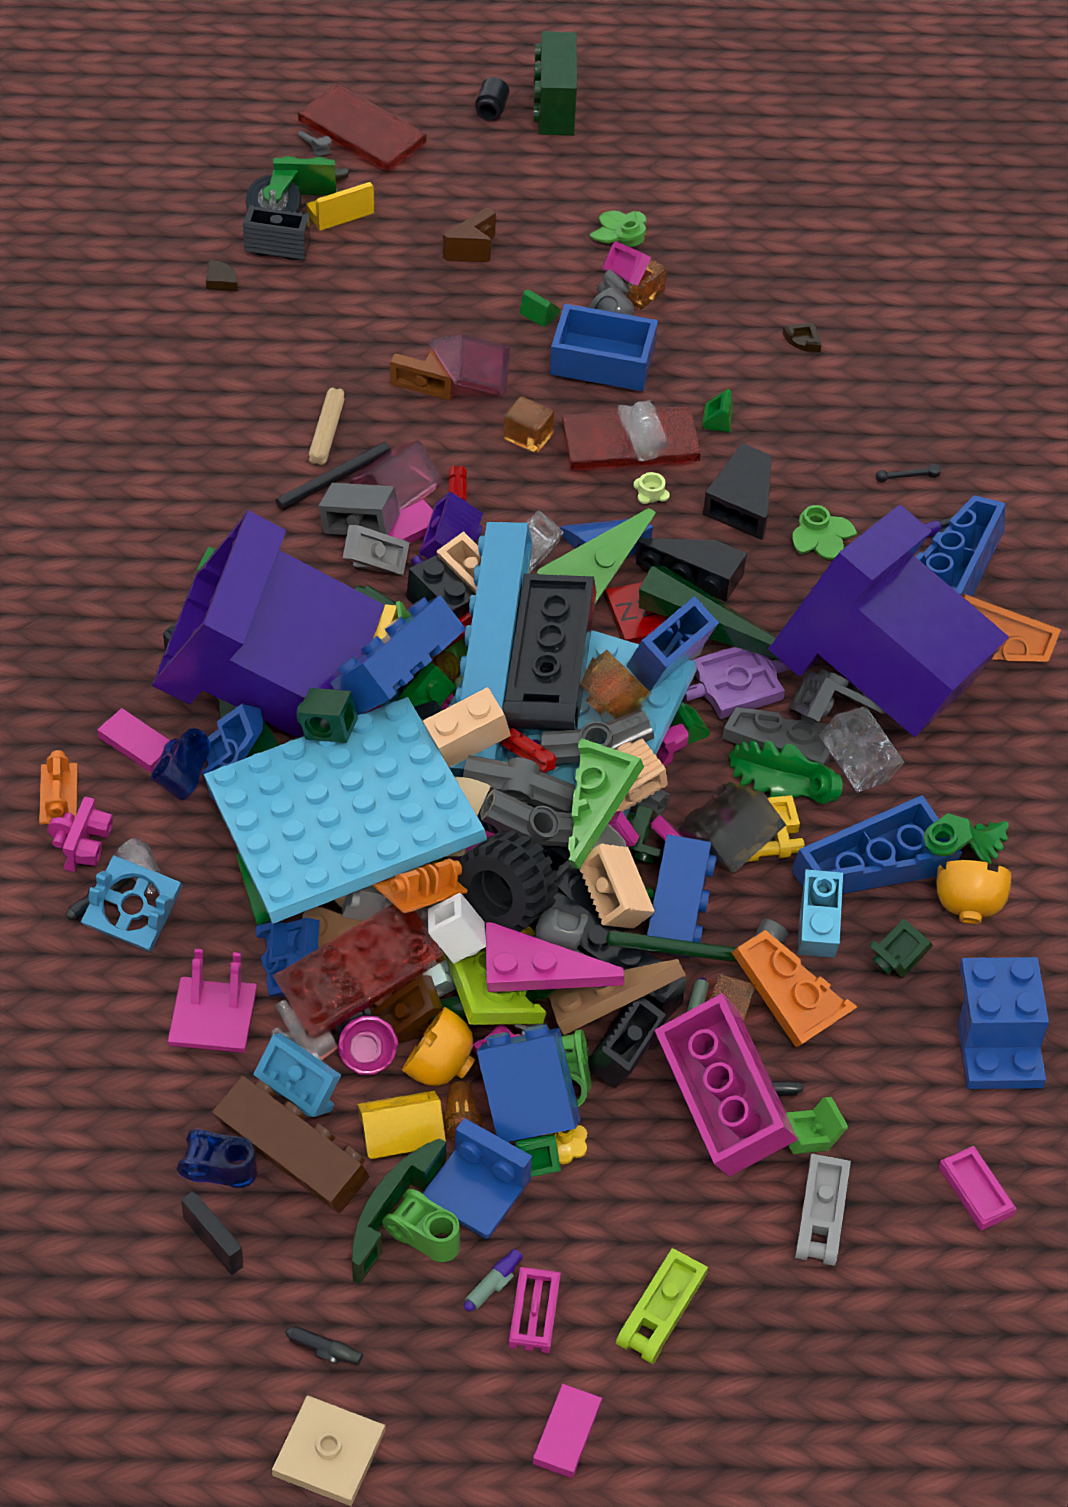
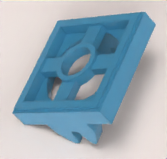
(120, 869)

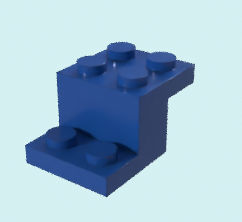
(1002, 1023)

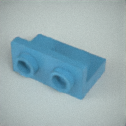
(297, 1076)

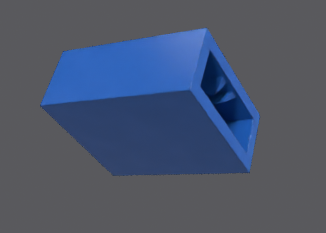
(672, 644)
(528, 1083)

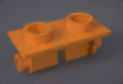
(58, 787)

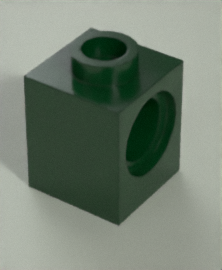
(327, 715)

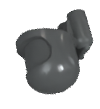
(613, 295)
(561, 928)

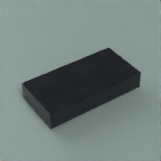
(212, 1232)

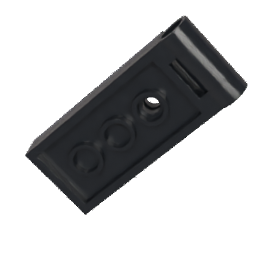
(550, 652)

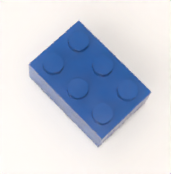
(603, 347)

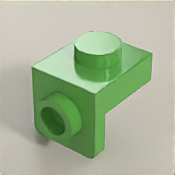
(817, 1128)

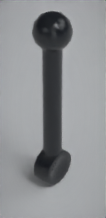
(933, 471)

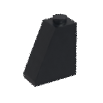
(741, 492)

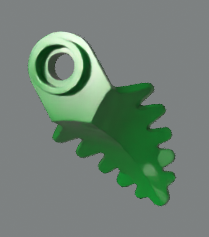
(784, 772)
(960, 832)

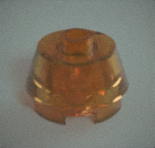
(612, 687)

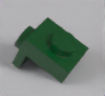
(641, 823)
(900, 949)

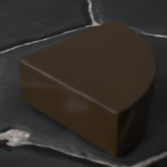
(220, 276)
(803, 337)

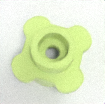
(651, 488)

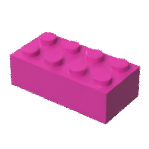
(725, 1085)

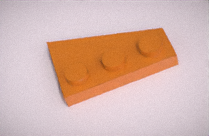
(1027, 638)
(791, 992)

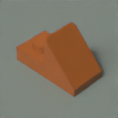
(421, 376)

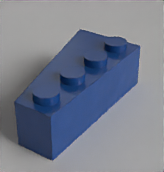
(967, 544)
(399, 655)
(878, 850)

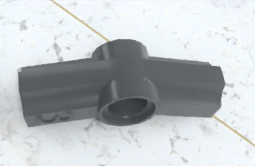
(612, 735)
(522, 781)
(513, 815)

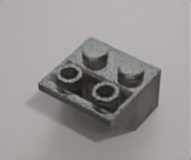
(736, 824)

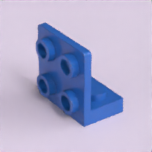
(480, 1179)

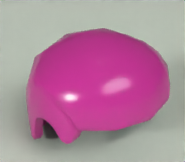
(367, 1045)

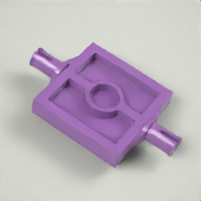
(737, 680)

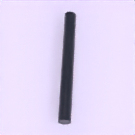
(332, 476)

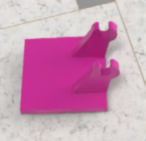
(213, 1012)

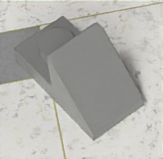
(375, 550)

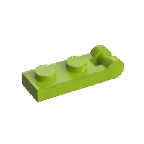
(662, 1305)

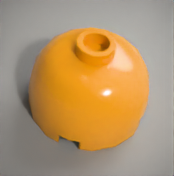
(972, 890)
(441, 1051)

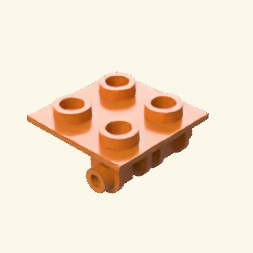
(423, 885)

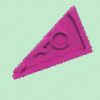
(529, 963)

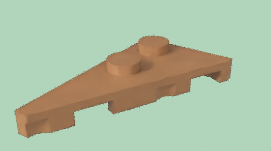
(585, 1004)

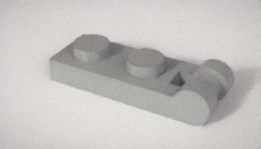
(823, 1208)

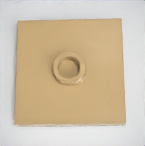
(328, 1450)

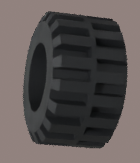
(522, 868)

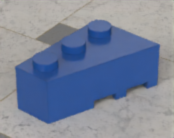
(681, 889)

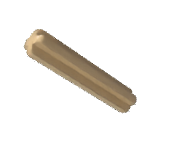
(326, 426)

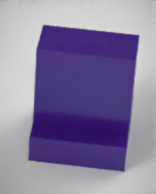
(891, 625)
(263, 627)

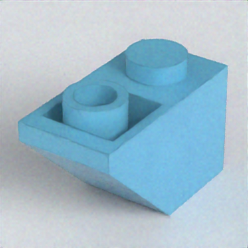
(820, 914)

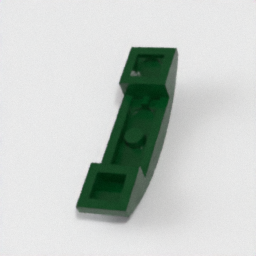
(416, 1170)

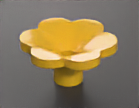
(571, 1144)

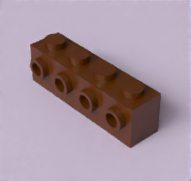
(291, 1143)

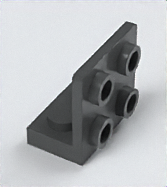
(816, 691)

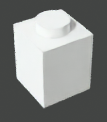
(456, 928)

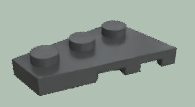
(763, 726)

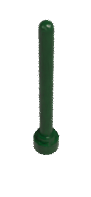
(671, 946)

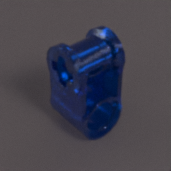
(182, 763)
(211, 1159)

